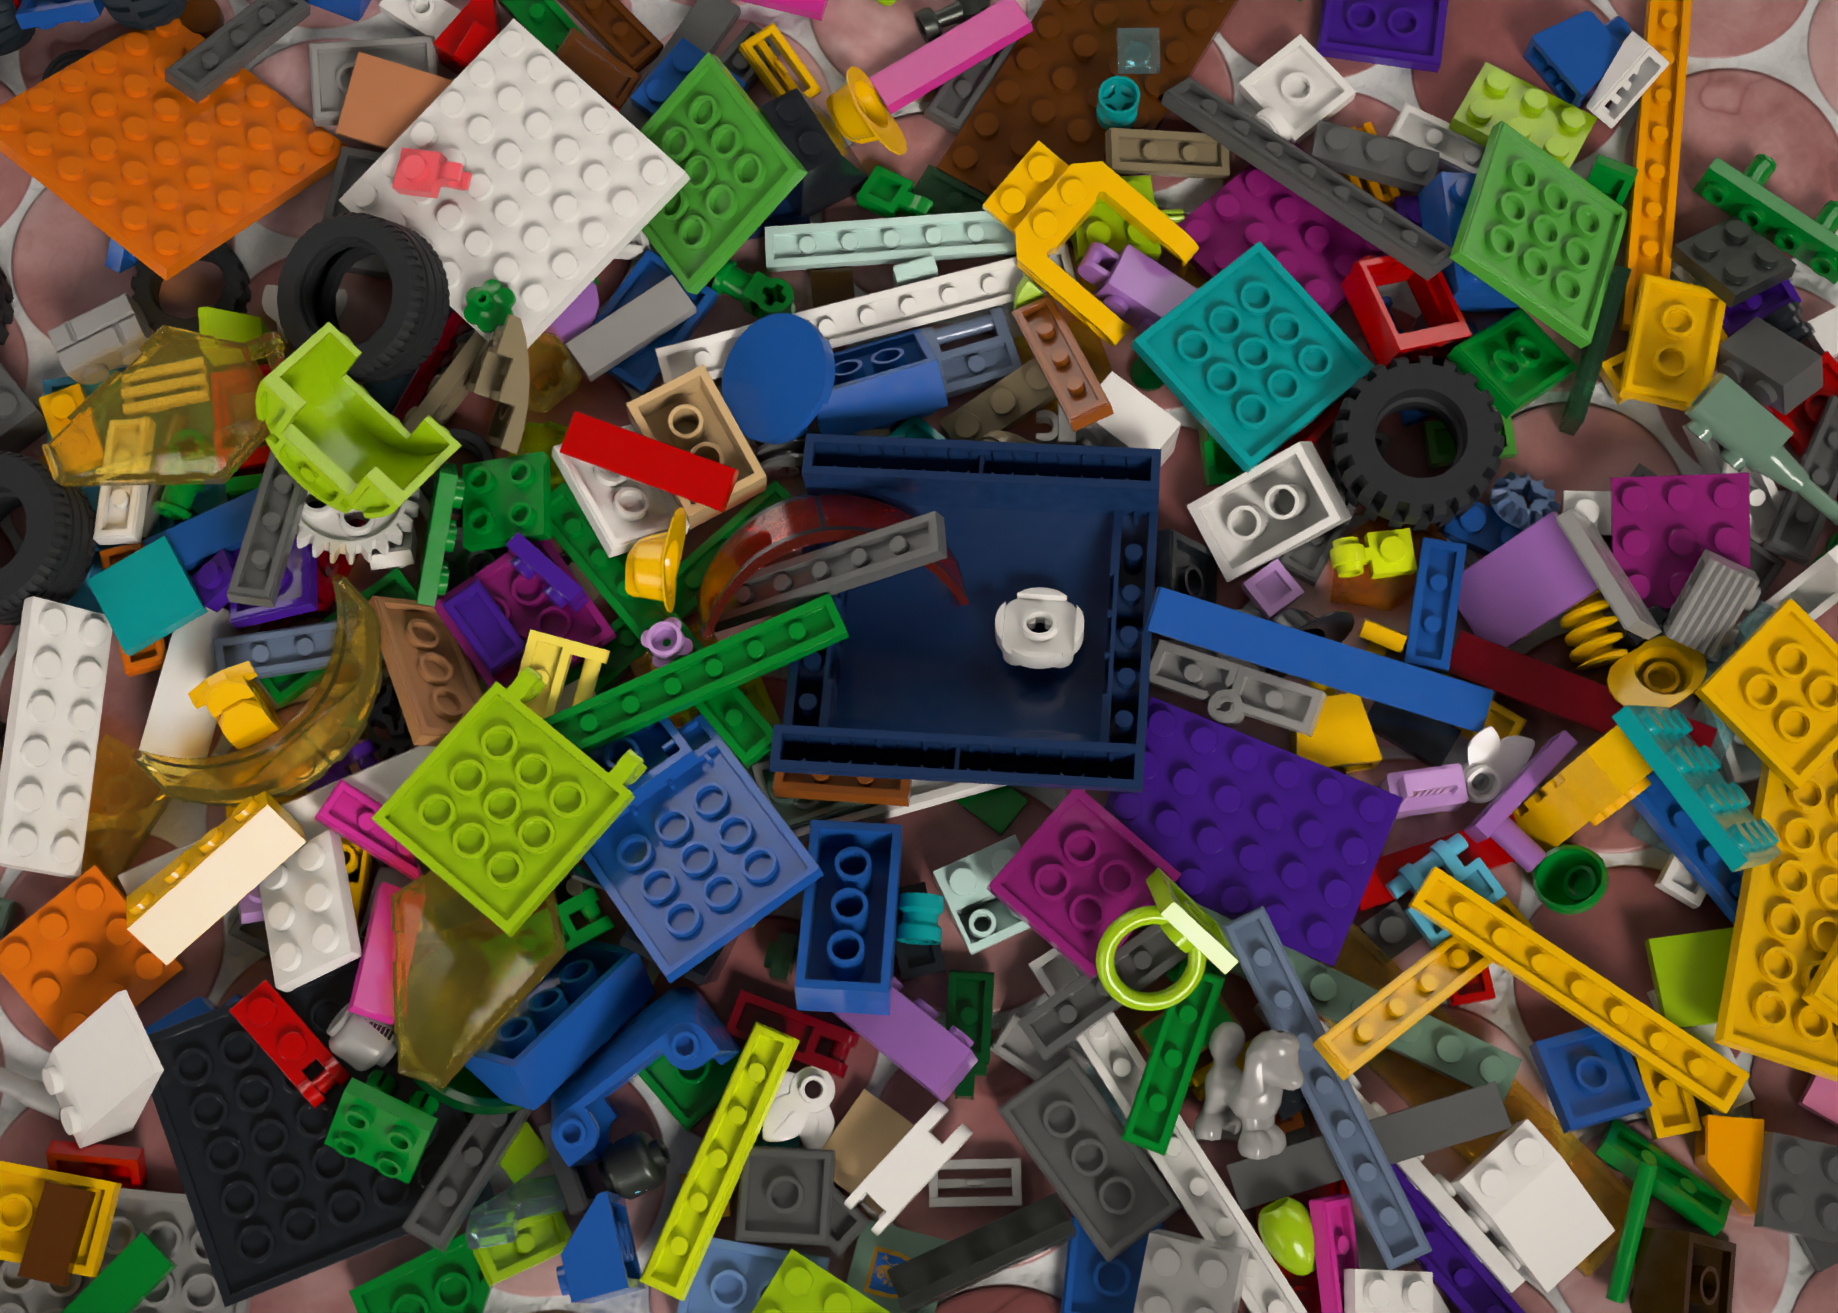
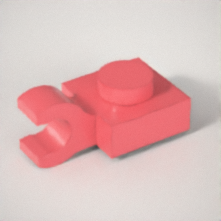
(425, 172)

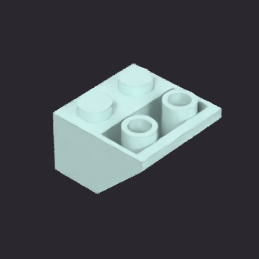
(973, 909)

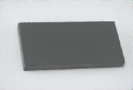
(1080, 1153)

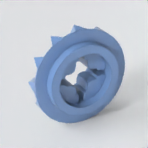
(1511, 506)

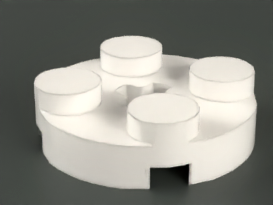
(1044, 649)

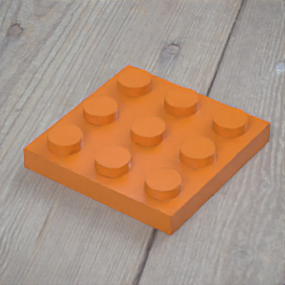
(80, 955)

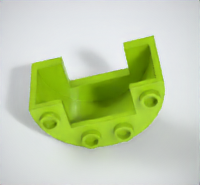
(339, 437)

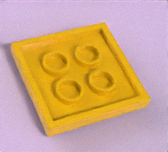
(1781, 694)

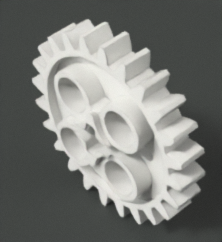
(330, 530)

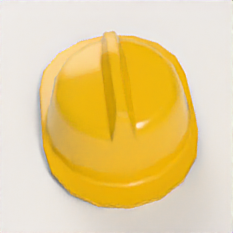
(862, 115)
(655, 563)
(1657, 674)

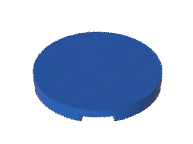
(778, 378)

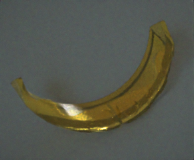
(309, 741)

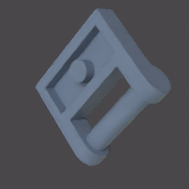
(978, 363)

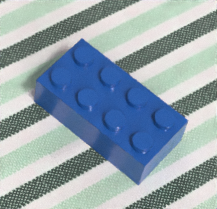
(850, 918)

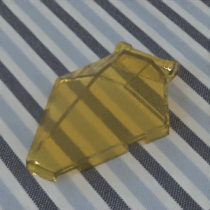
(170, 416)
(460, 974)

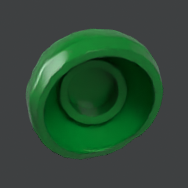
(1570, 879)

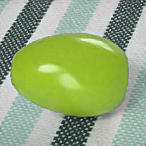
(1288, 1235)

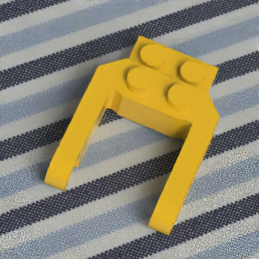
(1047, 203)

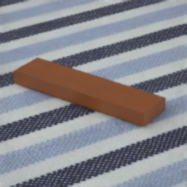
(1062, 363)

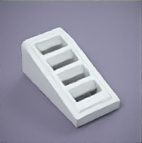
(1632, 72)

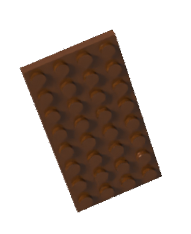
(1055, 77)

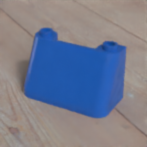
(674, 1026)

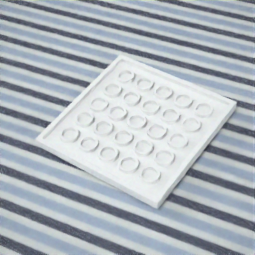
(551, 183)

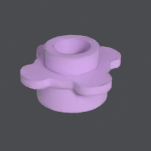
(655, 636)

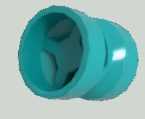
(1119, 94)
(920, 918)

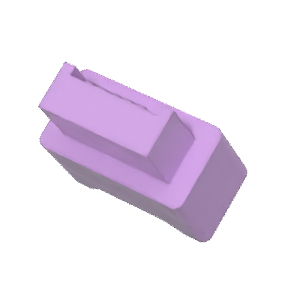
(1428, 789)

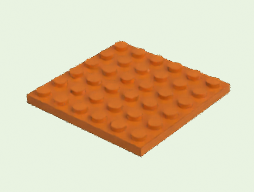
(152, 162)

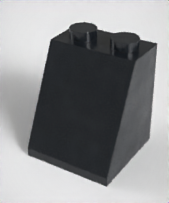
(819, 147)

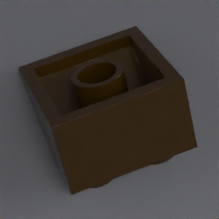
(1682, 1273)

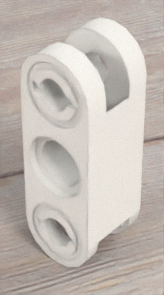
(909, 1167)

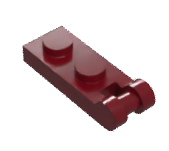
(801, 1026)

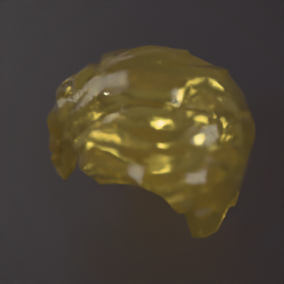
(552, 373)

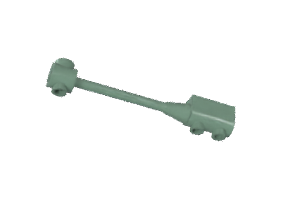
(1752, 439)

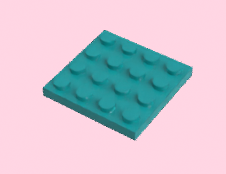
(1252, 357)
(1698, 787)

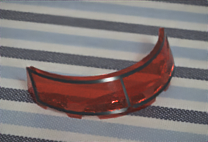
(798, 524)

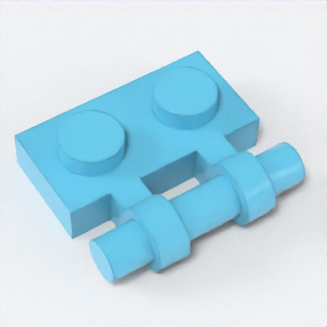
(1444, 855)

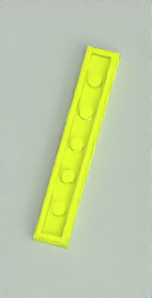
(719, 1161)

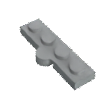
(1235, 689)

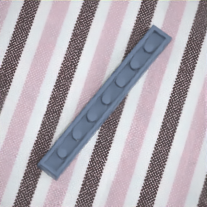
(1328, 1096)

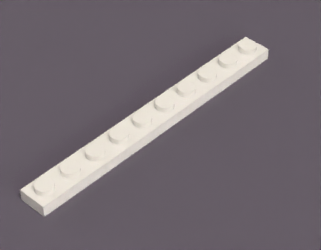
(873, 313)
(1185, 1163)

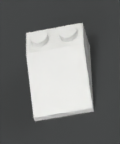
(1269, 510)
(103, 1073)
(1533, 1204)

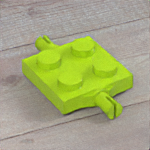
(1115, 232)

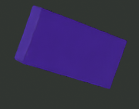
(485, 627)

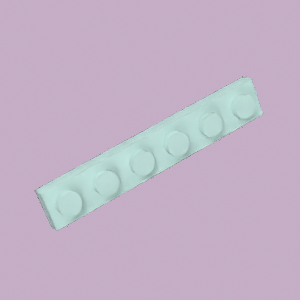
(886, 241)

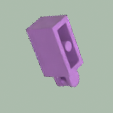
(1132, 284)

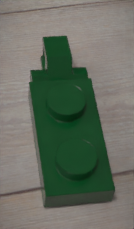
(971, 1012)

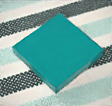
(147, 596)

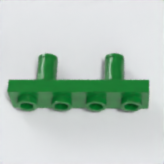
(1771, 217)

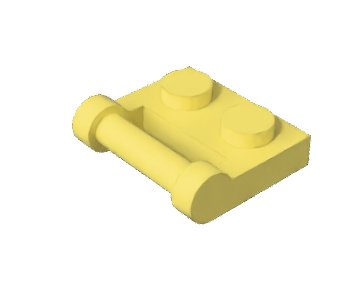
(551, 659)

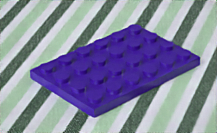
(1257, 827)

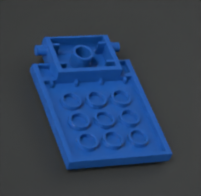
(695, 847)

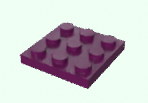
(1669, 521)
(529, 609)
(1078, 878)

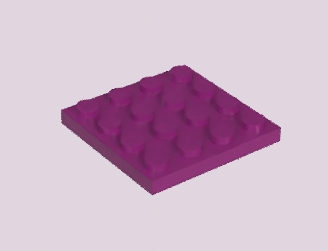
(1295, 232)

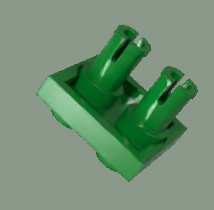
(506, 499)
(382, 1128)

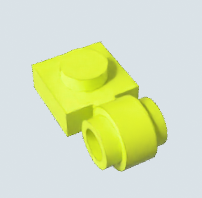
(1385, 552)

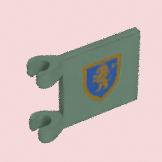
(882, 1252)

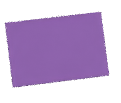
(1524, 584)

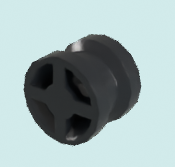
(1790, 322)

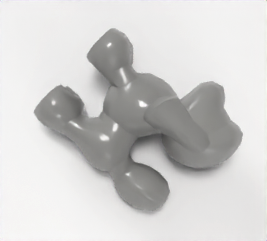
(1251, 1096)

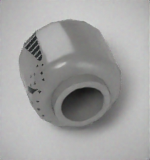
(361, 1040)

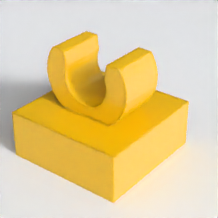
(1381, 637)

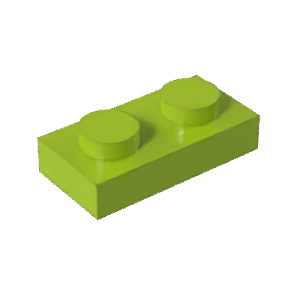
(537, 1241)

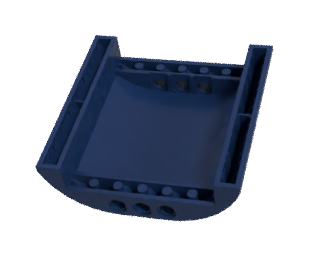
(924, 681)

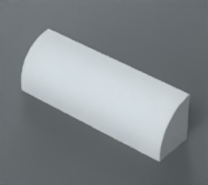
(173, 721)

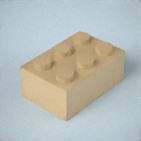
(697, 420)

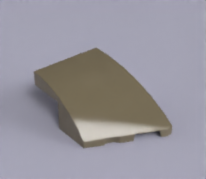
(504, 376)

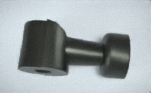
(959, 11)

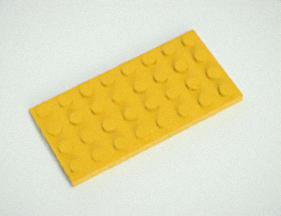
(1786, 929)

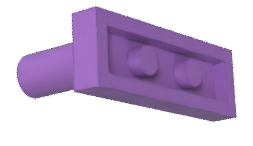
(1495, 819)

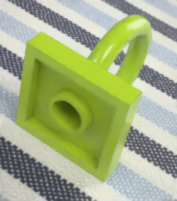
(1184, 925)

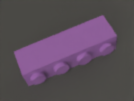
(917, 1042)

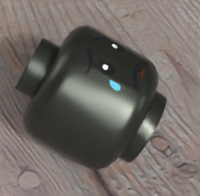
(634, 1165)

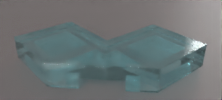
(499, 1217)

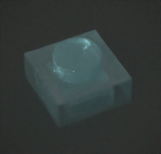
(1138, 51)

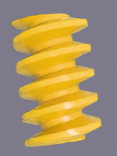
(1591, 633)

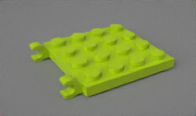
(507, 804)

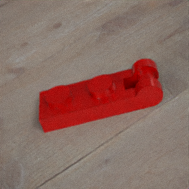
(288, 1041)

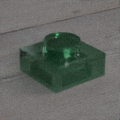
(781, 957)

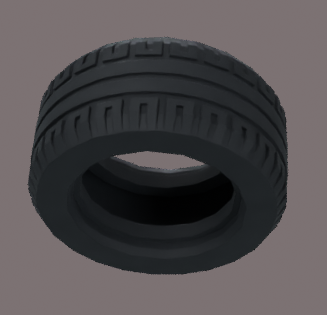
(418, 291)

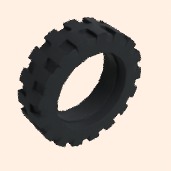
(233, 298)

